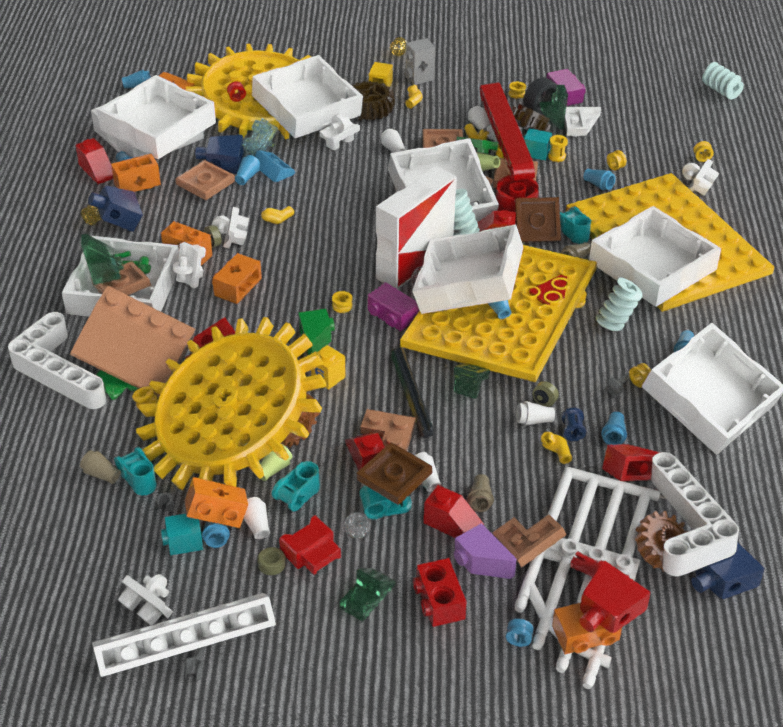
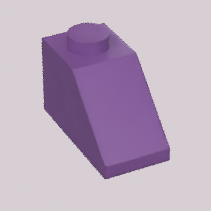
(484, 554)

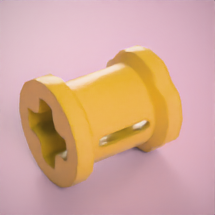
(557, 148)

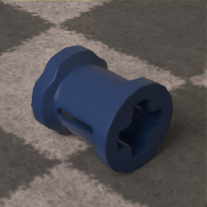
(573, 424)

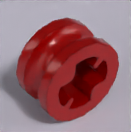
(236, 97)

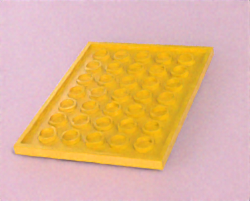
(737, 259)
(513, 344)

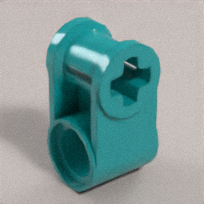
(575, 225)
(137, 471)
(298, 485)
(378, 506)

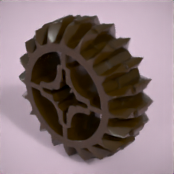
(377, 100)

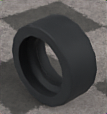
(535, 90)

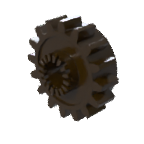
(530, 119)

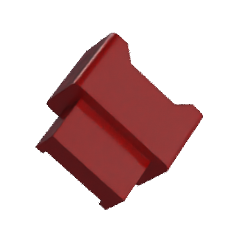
(311, 546)

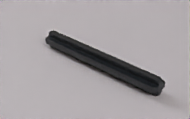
(412, 392)

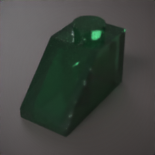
(101, 260)

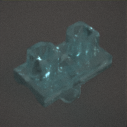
(261, 138)

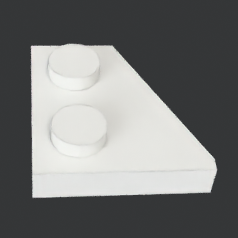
(580, 120)

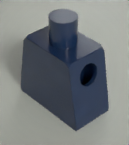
(223, 152)
(117, 207)
(730, 575)

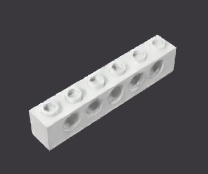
(183, 634)

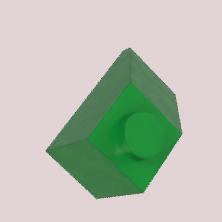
(317, 328)

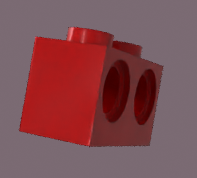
(440, 592)

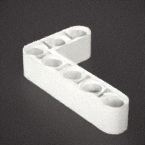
(33, 357)
(713, 530)

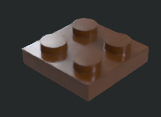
(538, 219)
(394, 473)

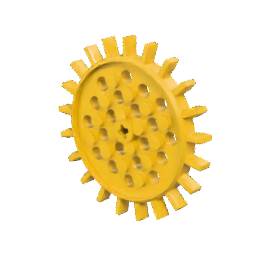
(241, 67)
(216, 391)

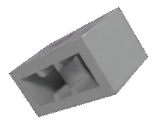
(420, 61)

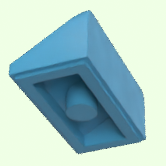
(273, 166)

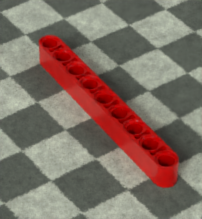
(507, 132)

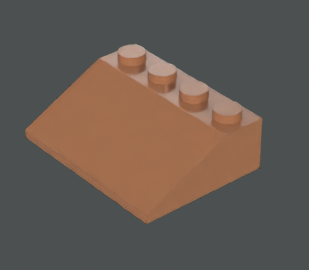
(131, 340)

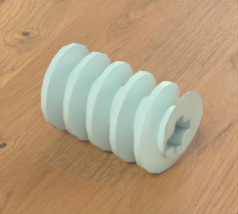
(722, 80)
(464, 217)
(620, 305)

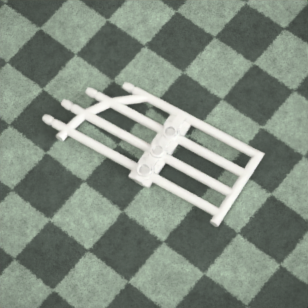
(565, 549)

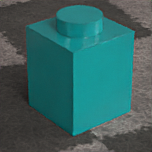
(538, 143)
(182, 534)

